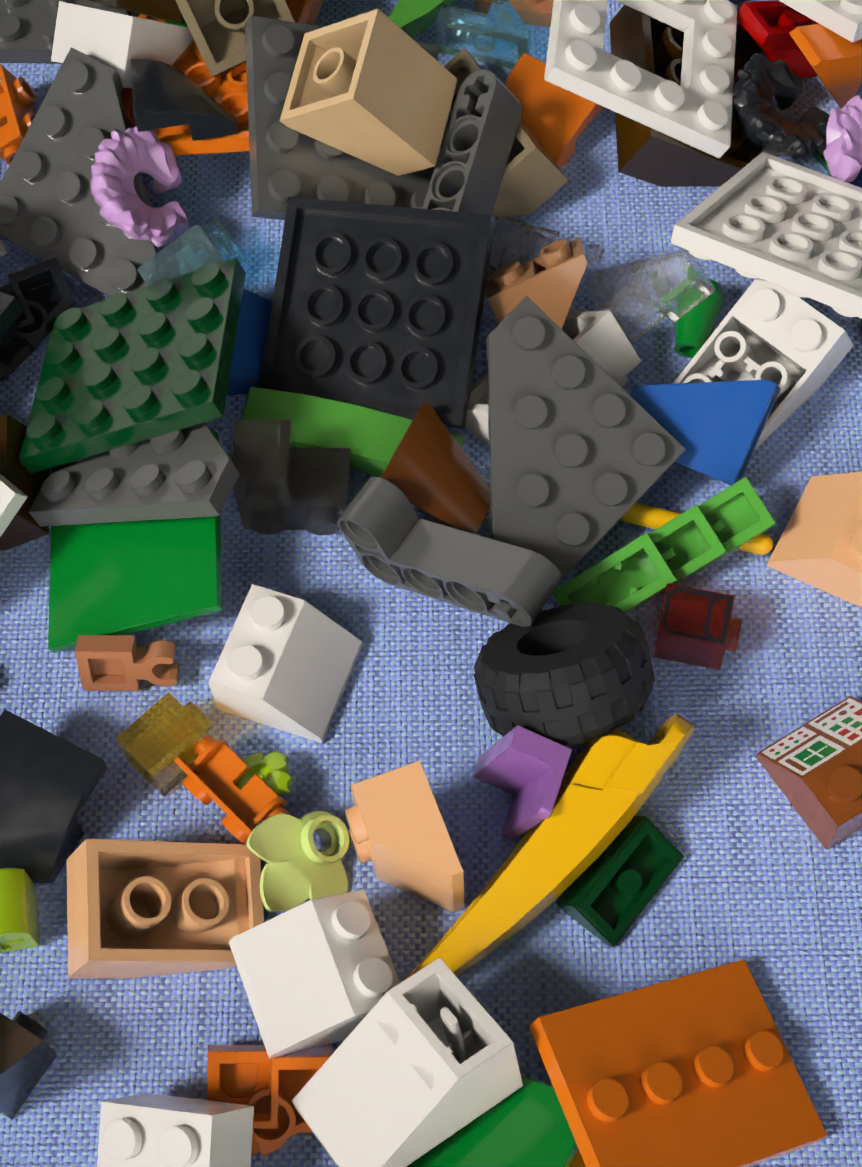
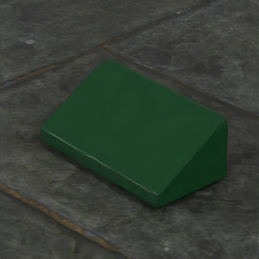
(621, 881)

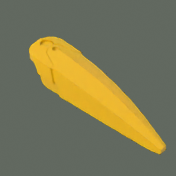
(591, 809)

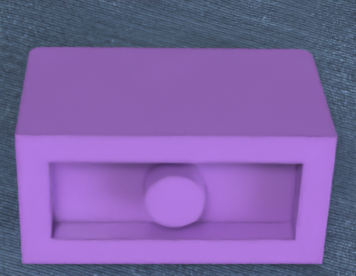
(528, 769)

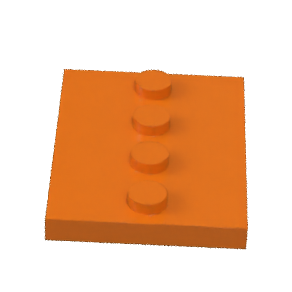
(678, 1075)

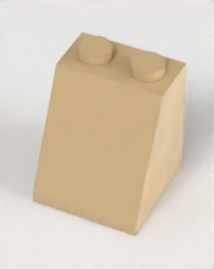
(370, 93)

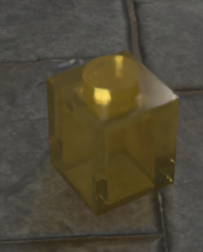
(160, 737)

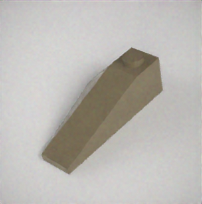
(530, 171)

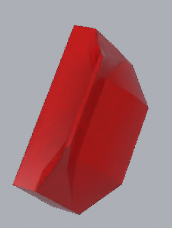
(769, 26)

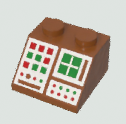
(822, 771)

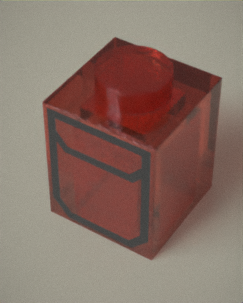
(696, 627)

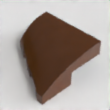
(438, 475)

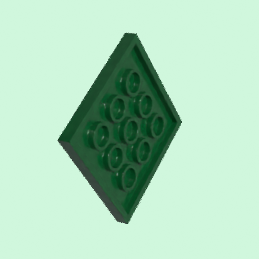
(135, 366)

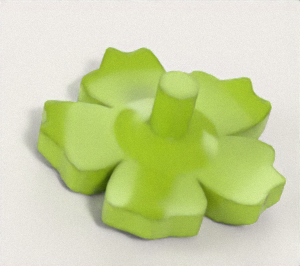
(271, 769)

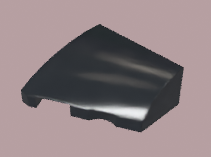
(170, 98)

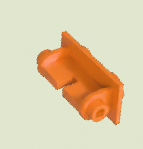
(16, 112)
(215, 778)

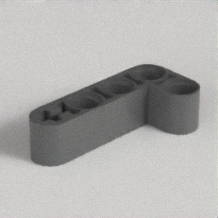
(475, 146)
(443, 560)

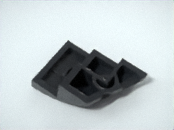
(40, 796)

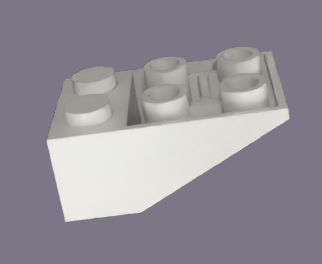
(772, 340)
(410, 1074)
(174, 1132)

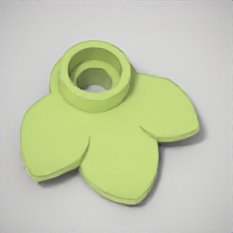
(294, 864)

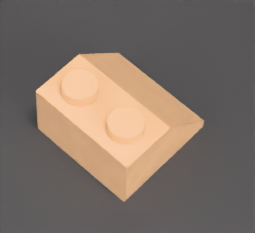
(825, 537)
(405, 836)

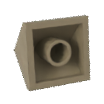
(220, 27)

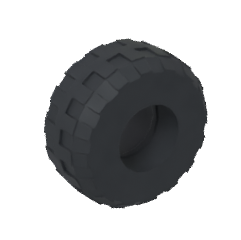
(566, 674)

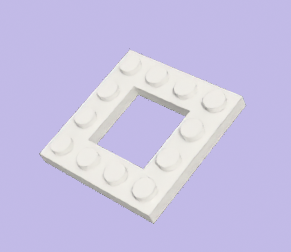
(694, 111)

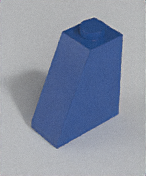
(712, 421)

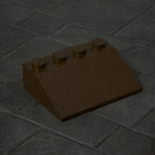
(649, 153)

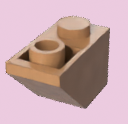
(547, 280)

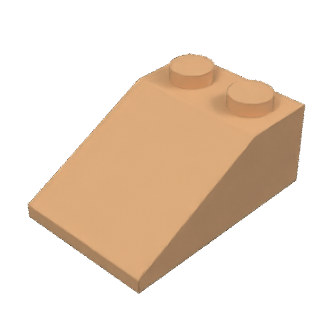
(158, 906)

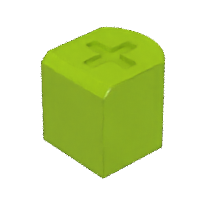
(17, 911)

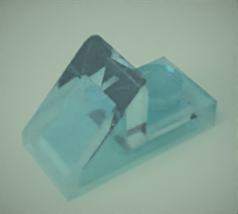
(490, 38)
(191, 251)

